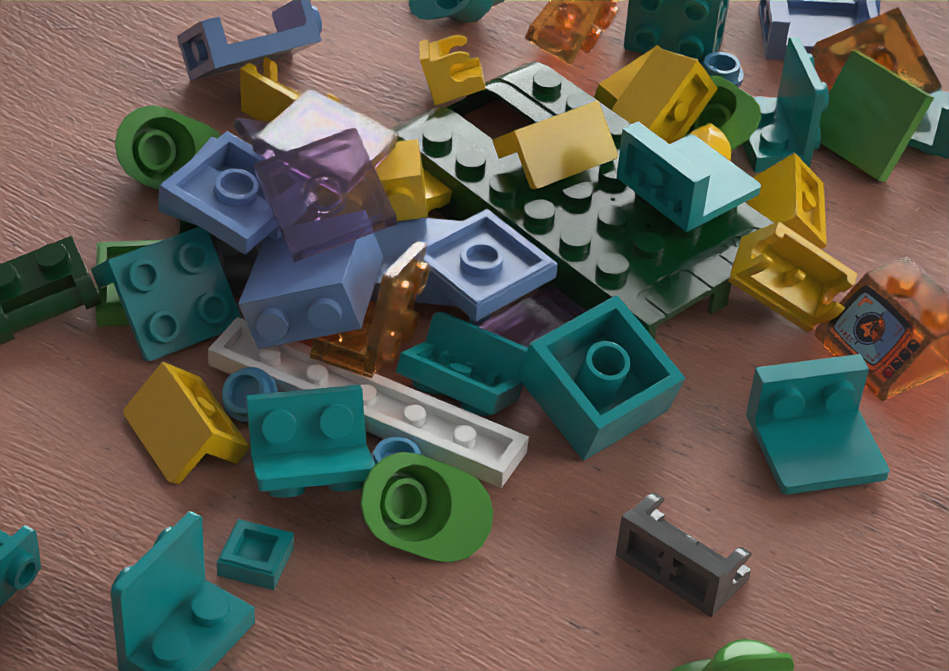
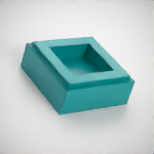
(255, 554)

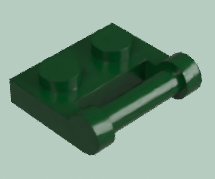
(43, 287)

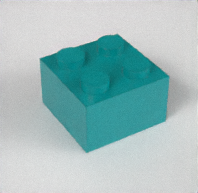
(600, 377)

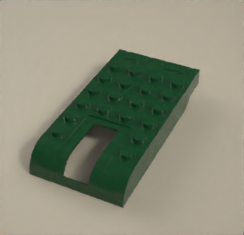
(587, 223)

